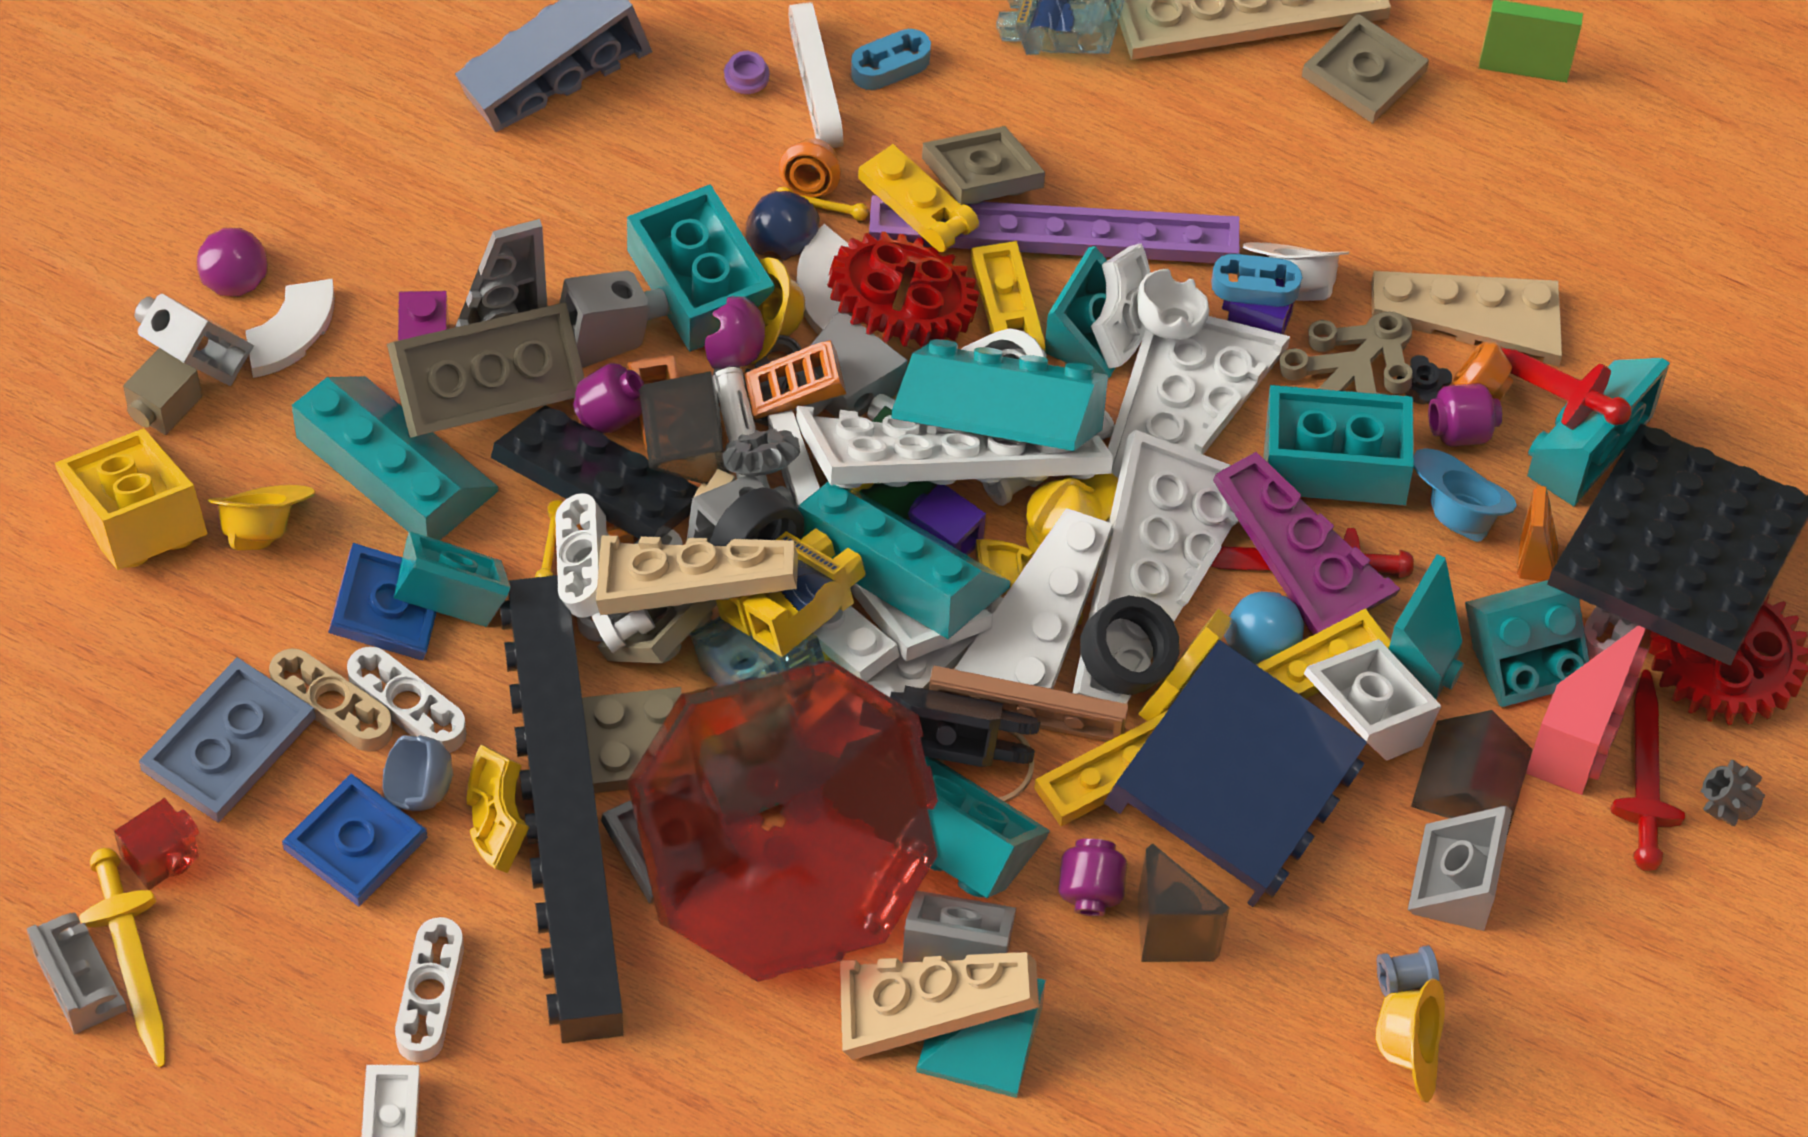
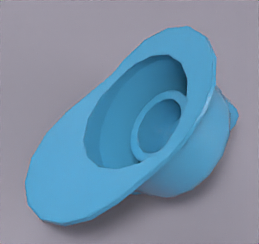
(1461, 495)

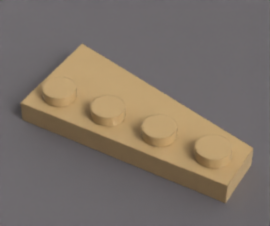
(1472, 308)

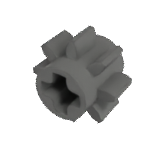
(1732, 793)

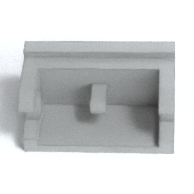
(75, 972)

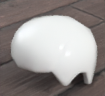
(1170, 306)

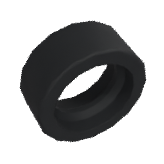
(755, 511)
(1153, 622)

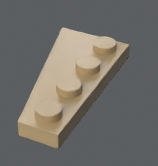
(673, 575)
(915, 1001)

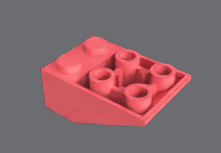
(1587, 715)

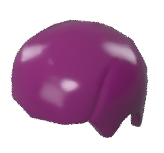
(231, 262)
(739, 336)

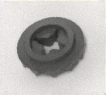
(761, 452)

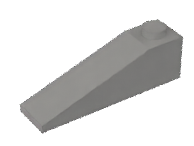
(509, 275)

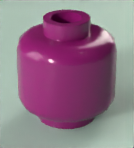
(608, 398)
(1464, 415)
(1092, 876)

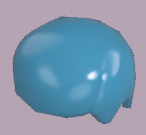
(1264, 625)

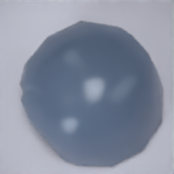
(417, 773)

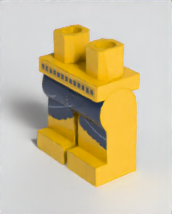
(792, 615)

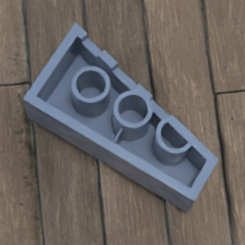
(551, 57)

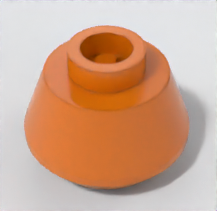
(810, 168)
(1487, 367)

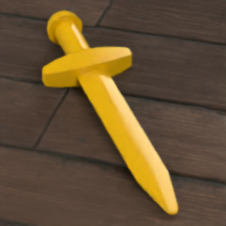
(118, 913)

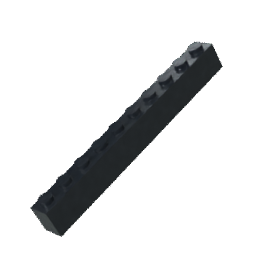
(564, 813)

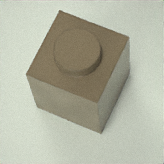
(162, 392)

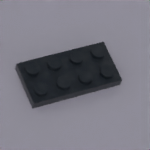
(581, 460)

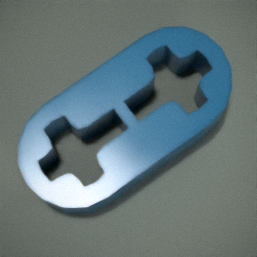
(891, 59)
(1256, 280)

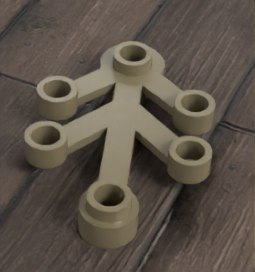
(1383, 334)

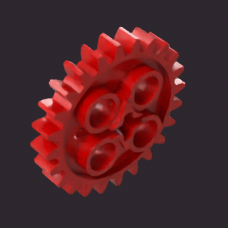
(868, 279)
(1760, 679)

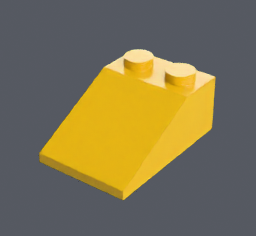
(133, 499)

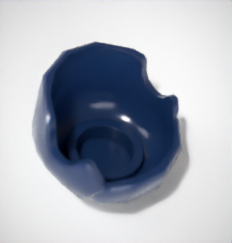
(782, 224)

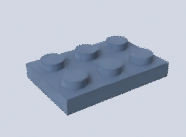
(227, 739)

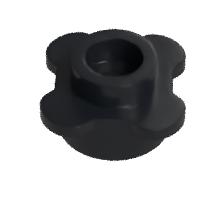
(1425, 390)

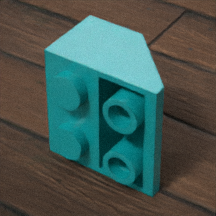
(1527, 640)

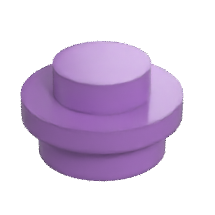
(746, 72)

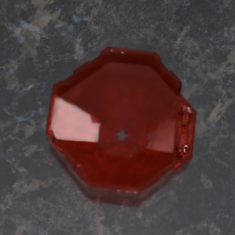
(852, 808)

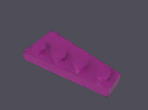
(1301, 548)

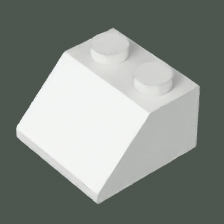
(1377, 697)

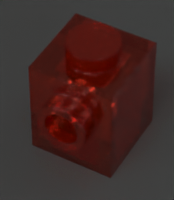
(158, 843)

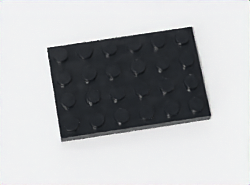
(1683, 543)

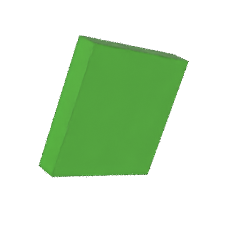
(1530, 40)

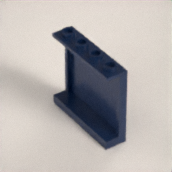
(1241, 769)

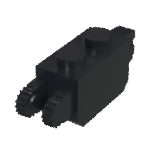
(967, 727)

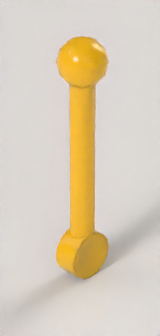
(858, 211)
(551, 541)

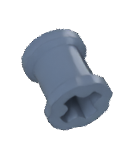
(1406, 971)

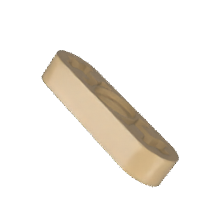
(339, 719)

